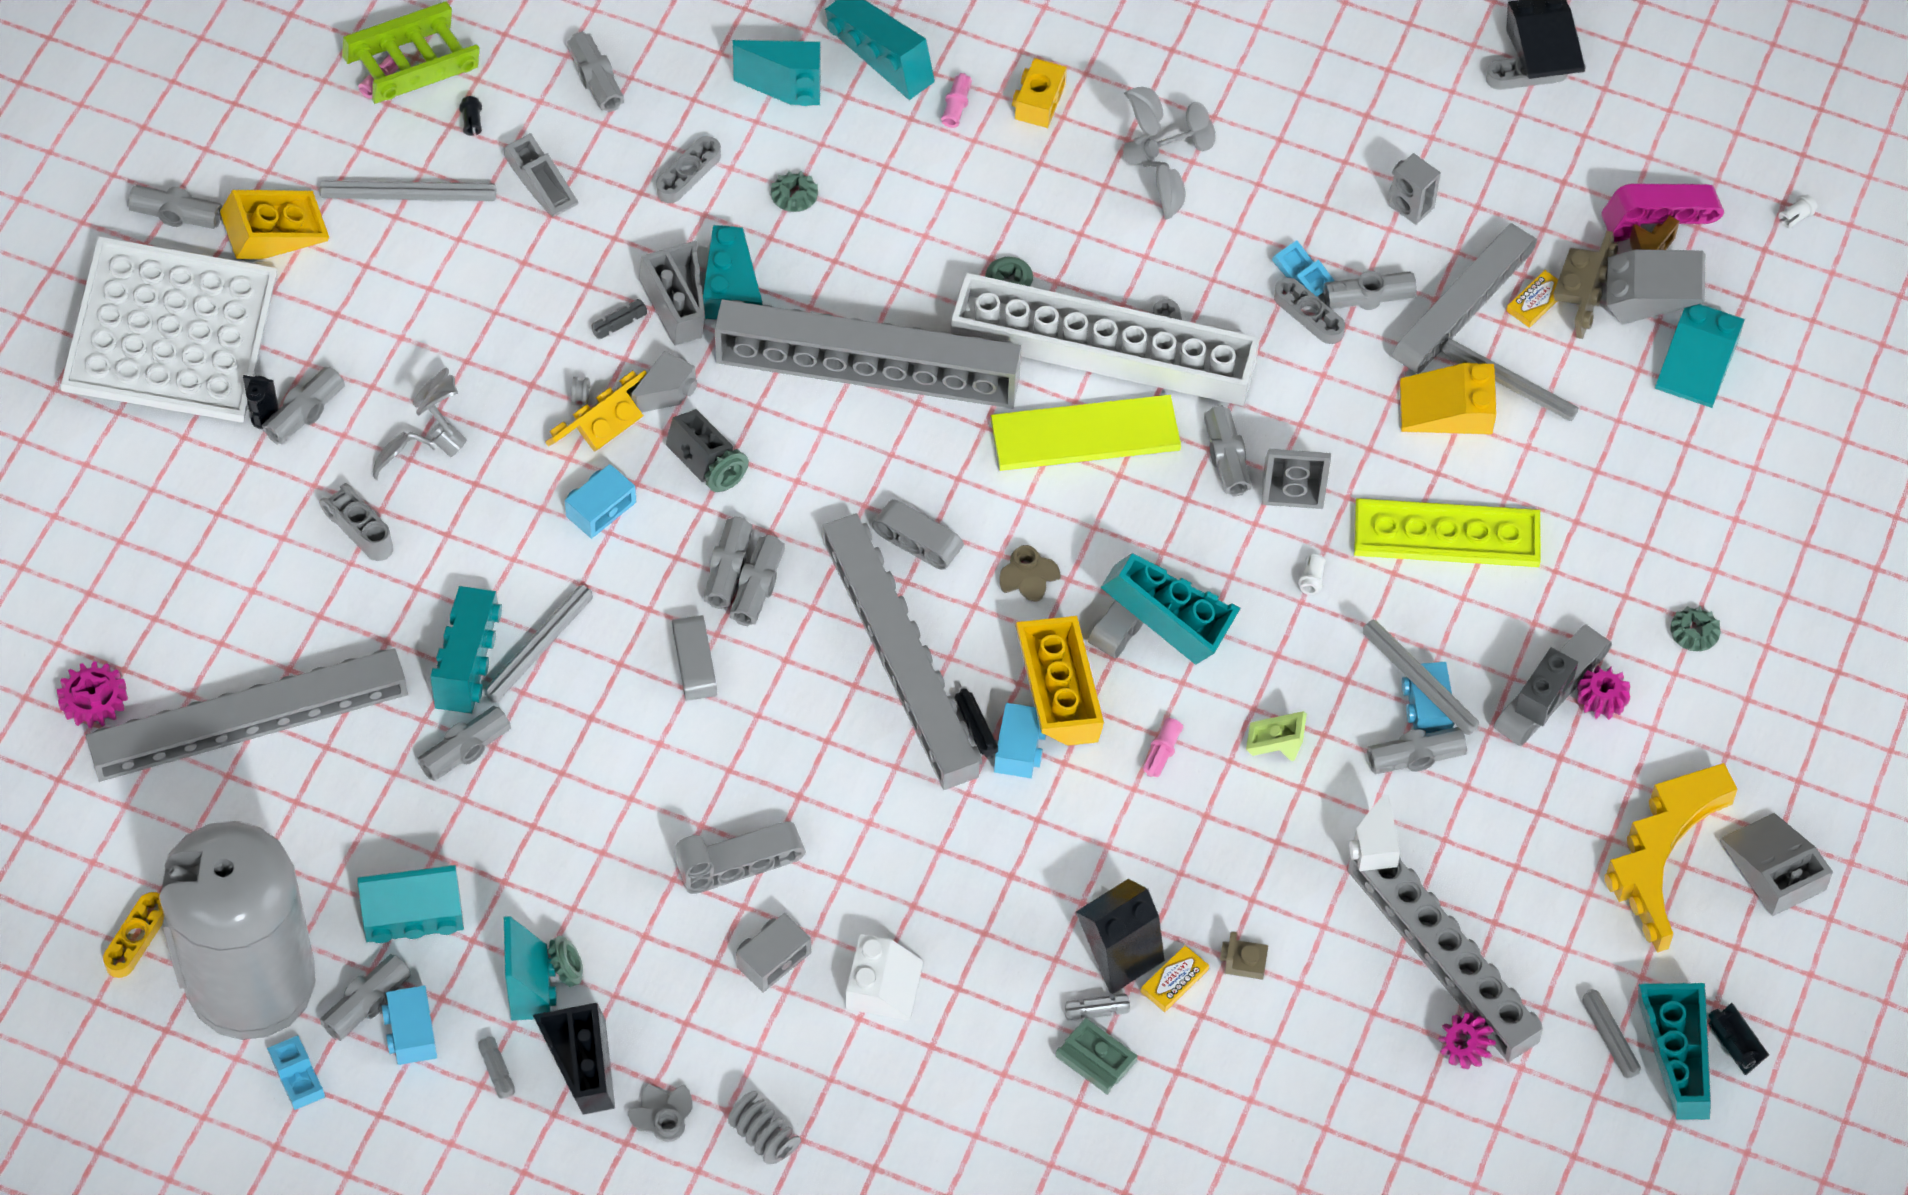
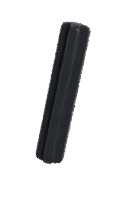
(976, 723)

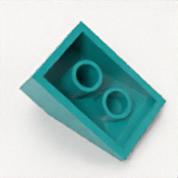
(780, 69)
(1700, 354)
(527, 972)

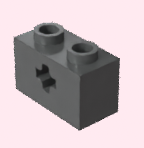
(696, 442)

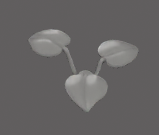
(1143, 150)
(443, 433)

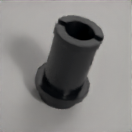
(471, 108)

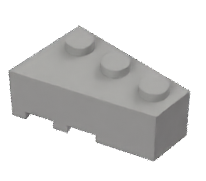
(675, 290)

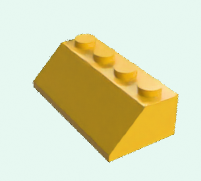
(1061, 680)

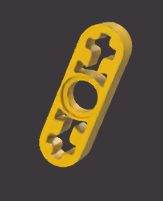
(134, 949)

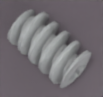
(761, 1131)

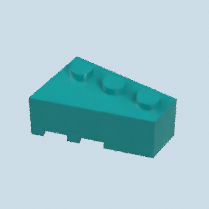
(729, 271)

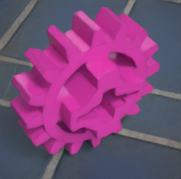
(92, 694)

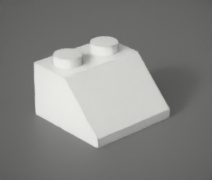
(883, 978)

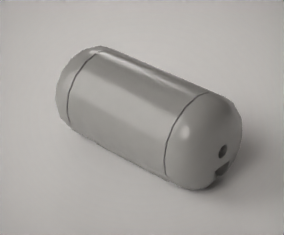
(237, 930)

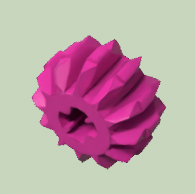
(1603, 692)
(1476, 1045)

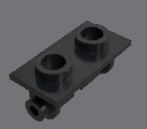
(260, 398)
(1738, 1038)

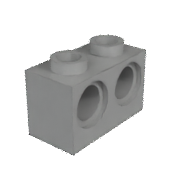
(1414, 188)

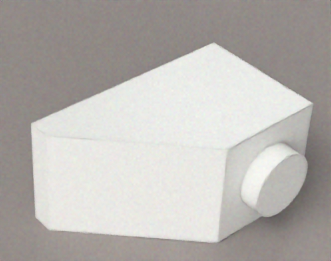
(1376, 839)

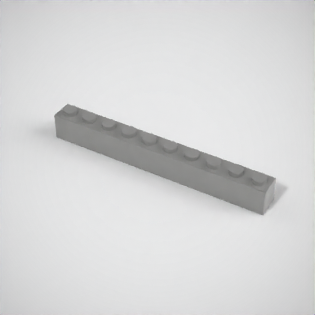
(901, 651)
(246, 714)

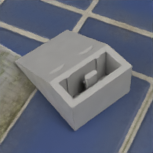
(1778, 863)

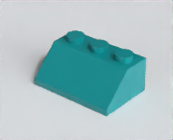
(410, 904)

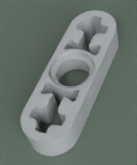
(1518, 80)
(687, 181)
(1314, 322)

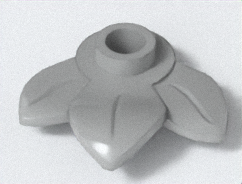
(661, 1109)

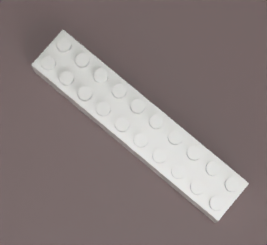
(1108, 339)

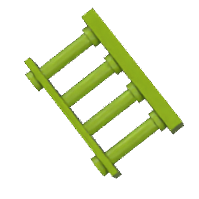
(403, 30)

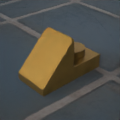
(1659, 239)

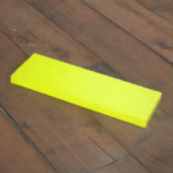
(1085, 432)
(1447, 532)

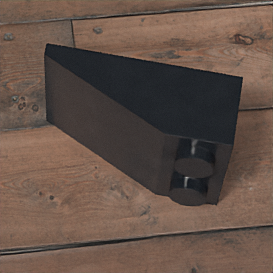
(1544, 37)
(1123, 933)

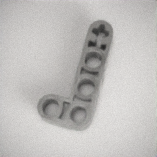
(738, 857)

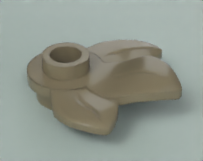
(1028, 577)

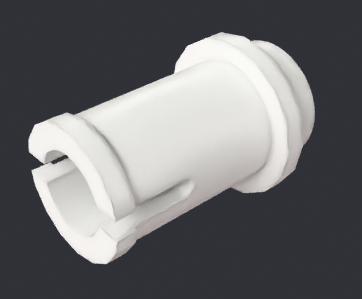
(1800, 209)
(1311, 580)

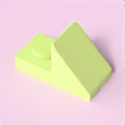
(1276, 734)

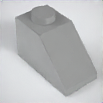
(665, 384)

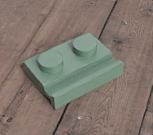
(1096, 1056)

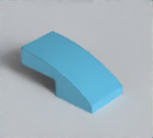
(1297, 264)
(296, 1072)

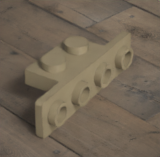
(1582, 281)

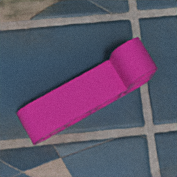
(1655, 203)

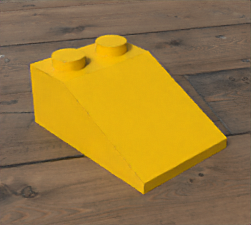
(272, 222)
(1450, 400)

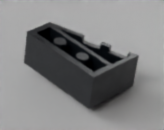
(582, 1053)

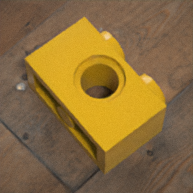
(1040, 92)

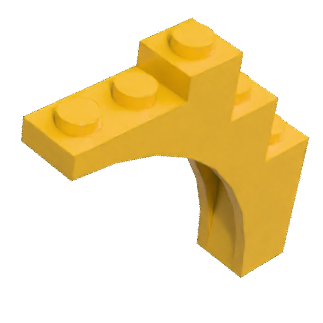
(1675, 809)

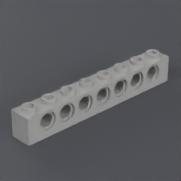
(1510, 1038)

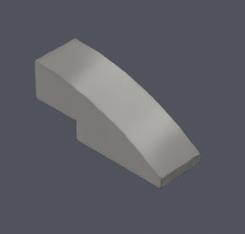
(540, 175)

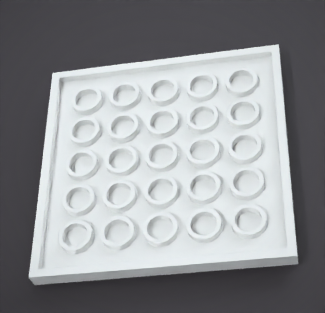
(169, 329)

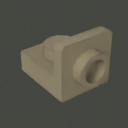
(1244, 957)

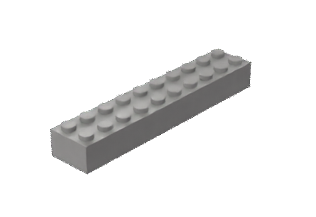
(867, 353)

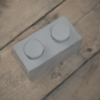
(773, 952)

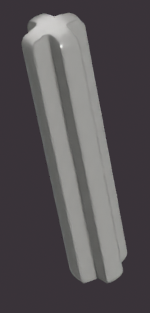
(1611, 1034)

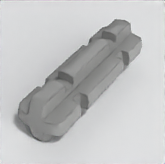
(1097, 1007)
(496, 1067)

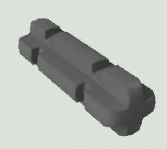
(619, 319)

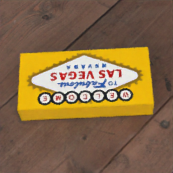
(1534, 299)
(1174, 978)

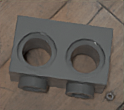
(1546, 686)

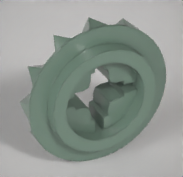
(802, 199)
(1007, 266)
(722, 478)
(1690, 638)
(566, 961)

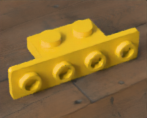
(606, 418)

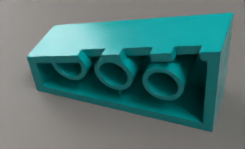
(883, 43)
(1171, 607)
(465, 650)
(1679, 1038)

